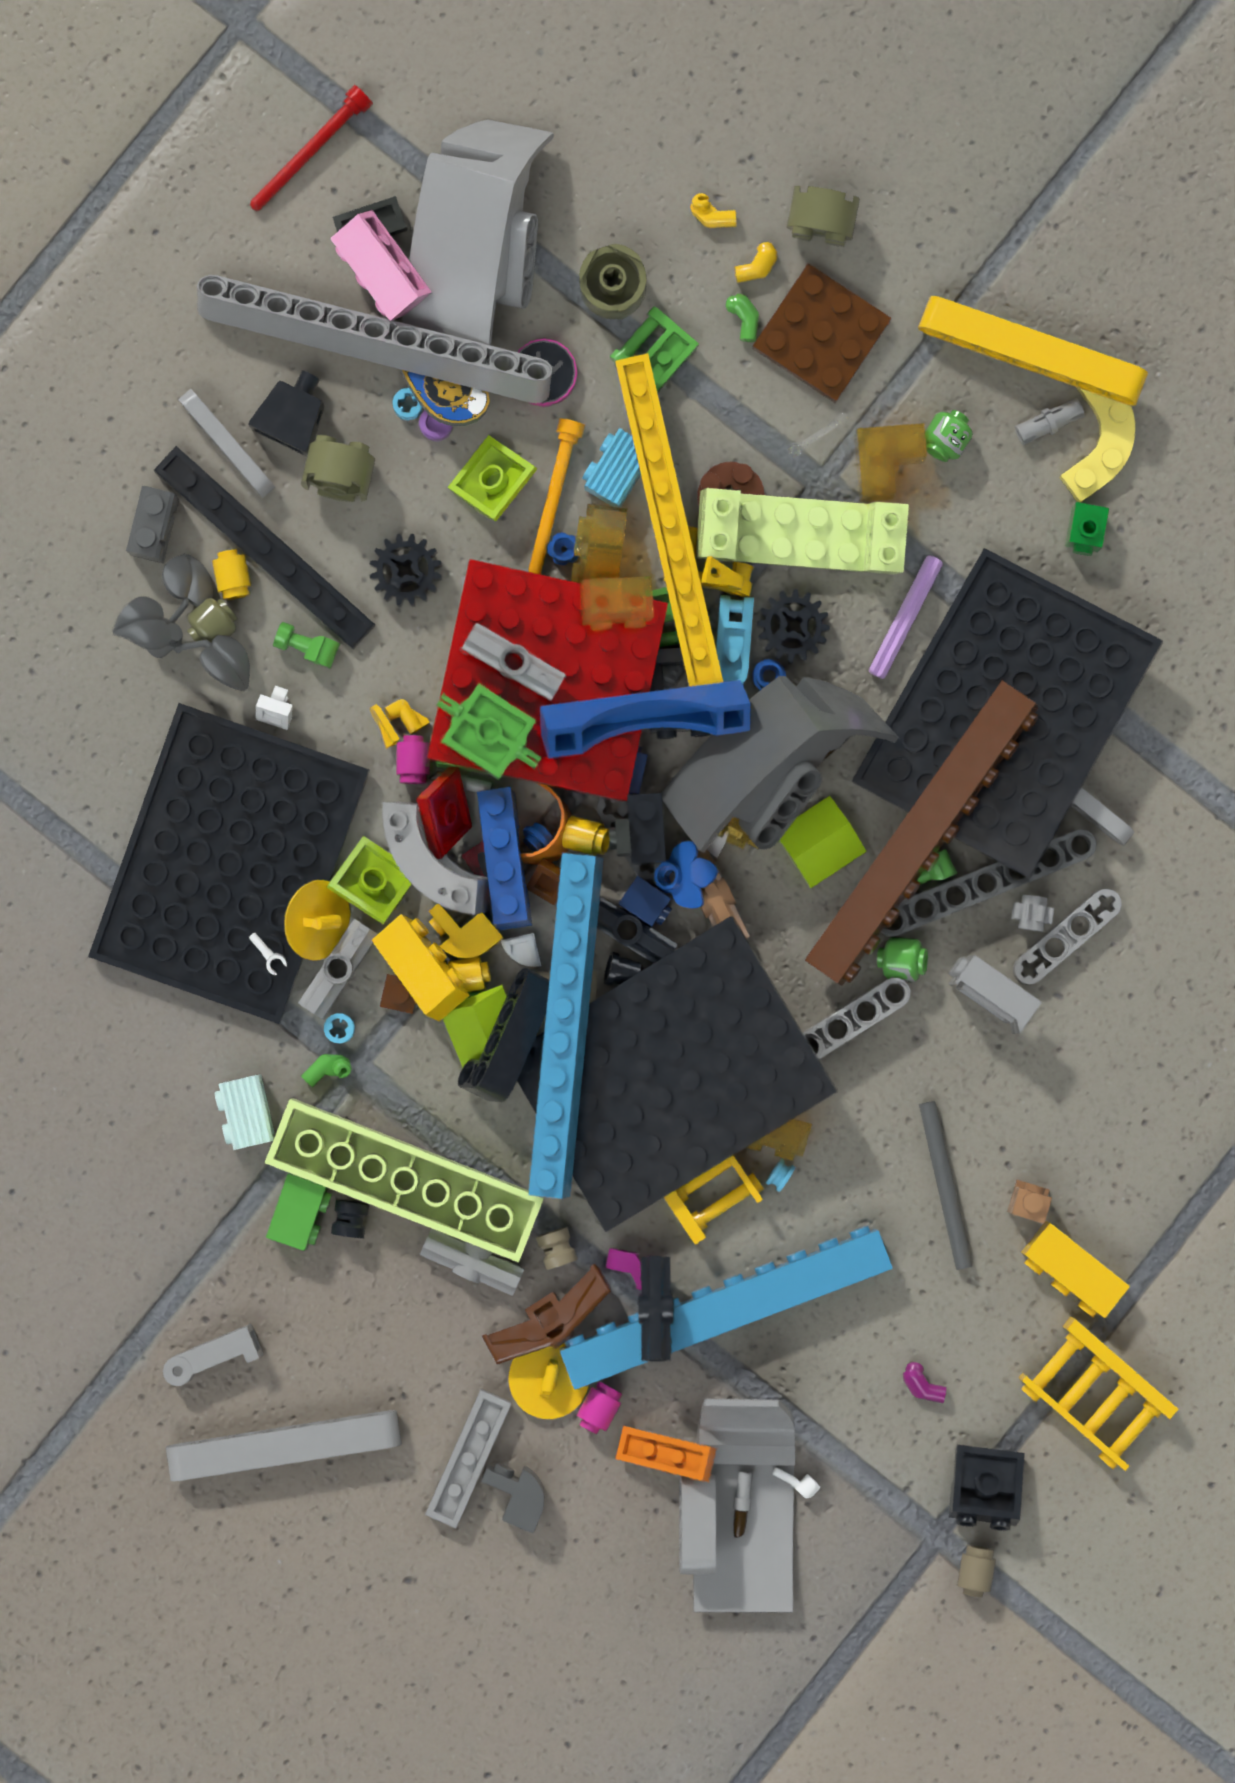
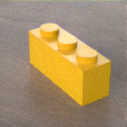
(421, 967)
(1074, 1270)

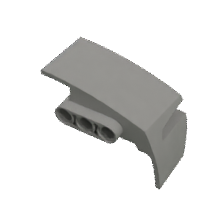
(472, 230)
(756, 1568)

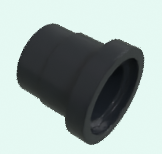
(620, 969)

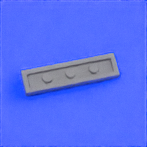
(468, 1458)

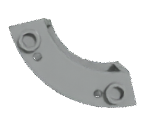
(435, 878)

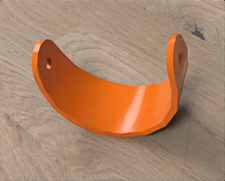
(554, 849)

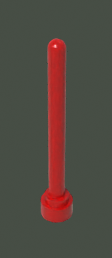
(354, 103)

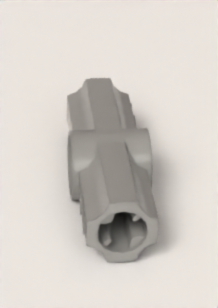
(492, 650)
(326, 988)
(472, 1262)

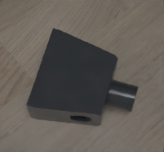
(290, 414)

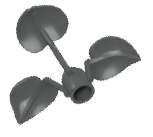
(145, 625)

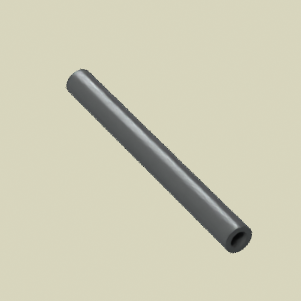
(945, 1185)

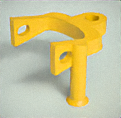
(730, 581)

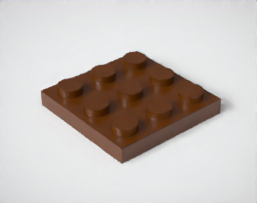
(821, 333)

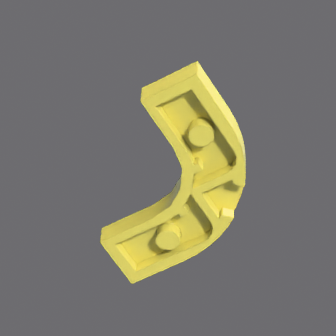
(1112, 449)

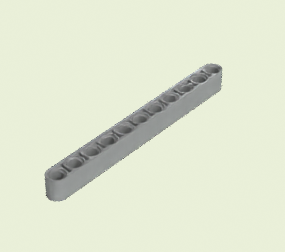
(374, 339)

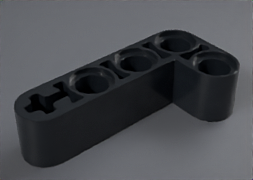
(509, 1041)

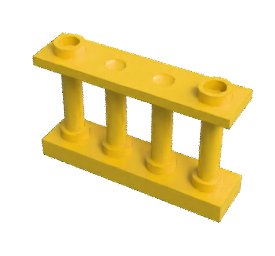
(697, 1221)
(1129, 1383)

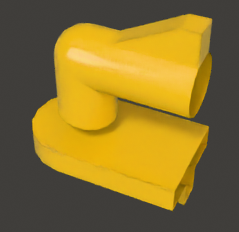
(412, 720)

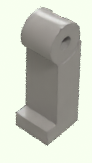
(186, 1364)

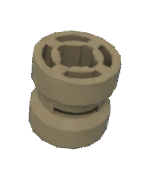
(556, 1248)

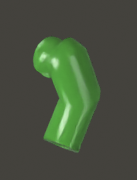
(747, 313)
(327, 1065)

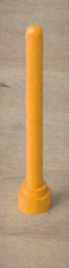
(569, 433)

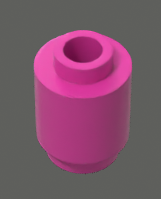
(412, 760)
(599, 1408)

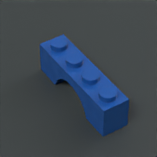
(503, 858)

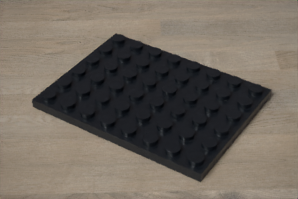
(1049, 647)
(219, 855)
(683, 1073)

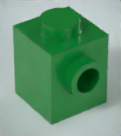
(1086, 528)

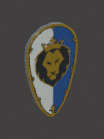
(448, 401)

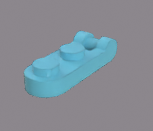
(734, 638)

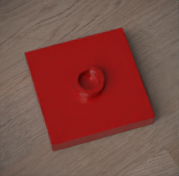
(444, 812)

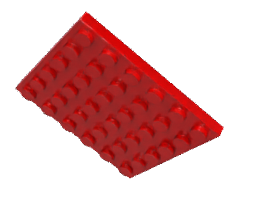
(597, 664)

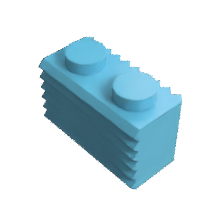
(616, 470)

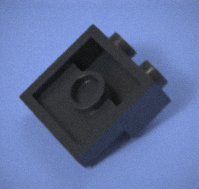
(986, 1487)

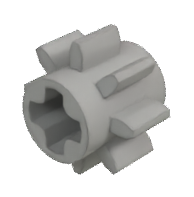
(1032, 913)

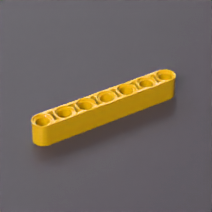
(1033, 350)

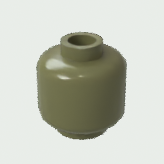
(210, 620)

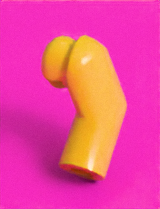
(708, 214)
(760, 266)

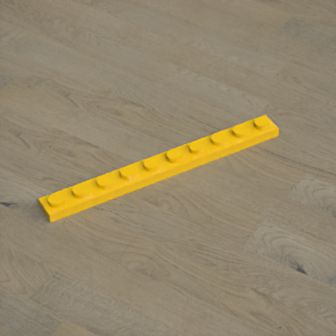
(668, 520)

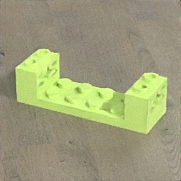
(802, 532)

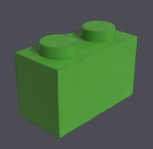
(298, 1212)

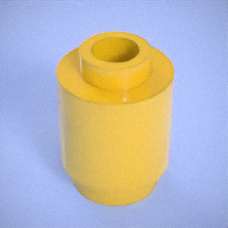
(231, 575)
(585, 836)
(473, 971)

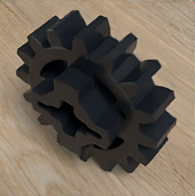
(413, 557)
(803, 638)

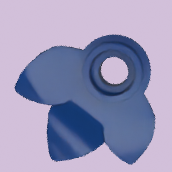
(690, 875)

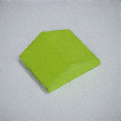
(492, 478)
(821, 842)
(371, 881)
(473, 1021)

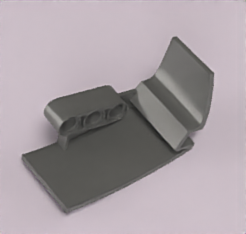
(771, 769)

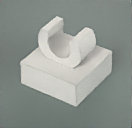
(275, 709)

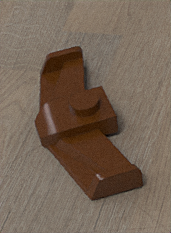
(550, 1320)

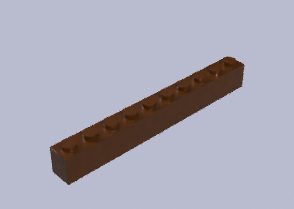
(923, 833)

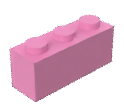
(380, 265)

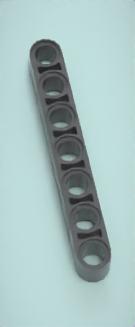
(1002, 882)

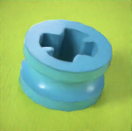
(400, 396)
(350, 1030)
(780, 1175)

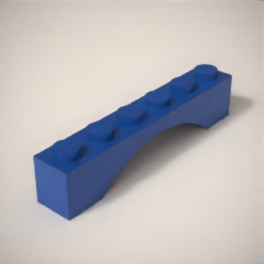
(706, 708)

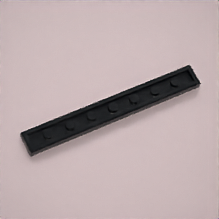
(264, 547)

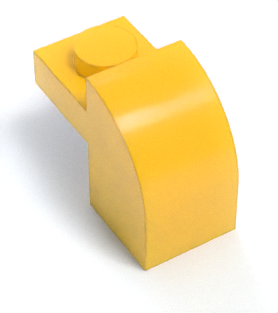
(466, 942)

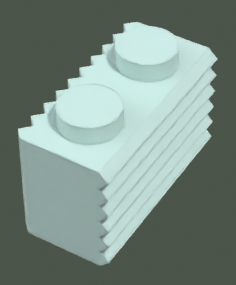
(245, 1112)

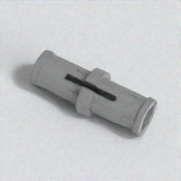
(1049, 421)

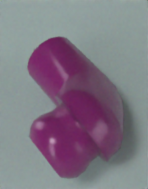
(919, 1385)

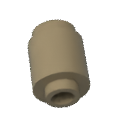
(976, 1570)

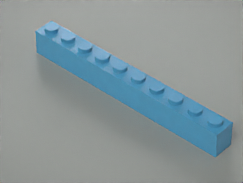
(566, 1026)
(732, 1305)

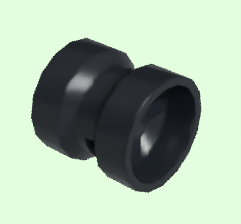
(350, 1211)

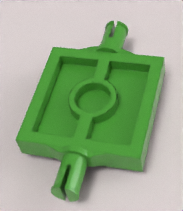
(488, 731)

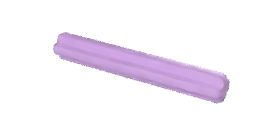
(905, 617)

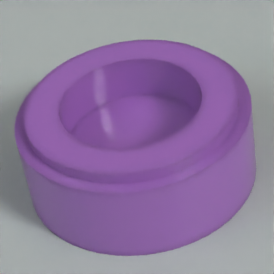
(433, 429)

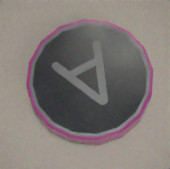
(563, 368)

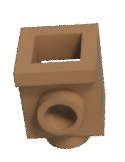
(1030, 1201)

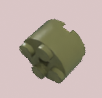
(822, 214)
(604, 264)
(338, 469)

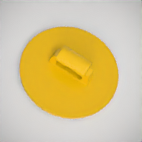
(316, 920)
(543, 1384)

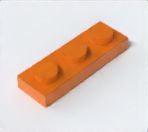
(666, 1453)

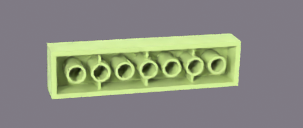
(404, 1179)

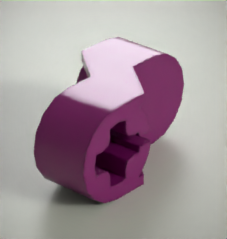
(626, 1262)

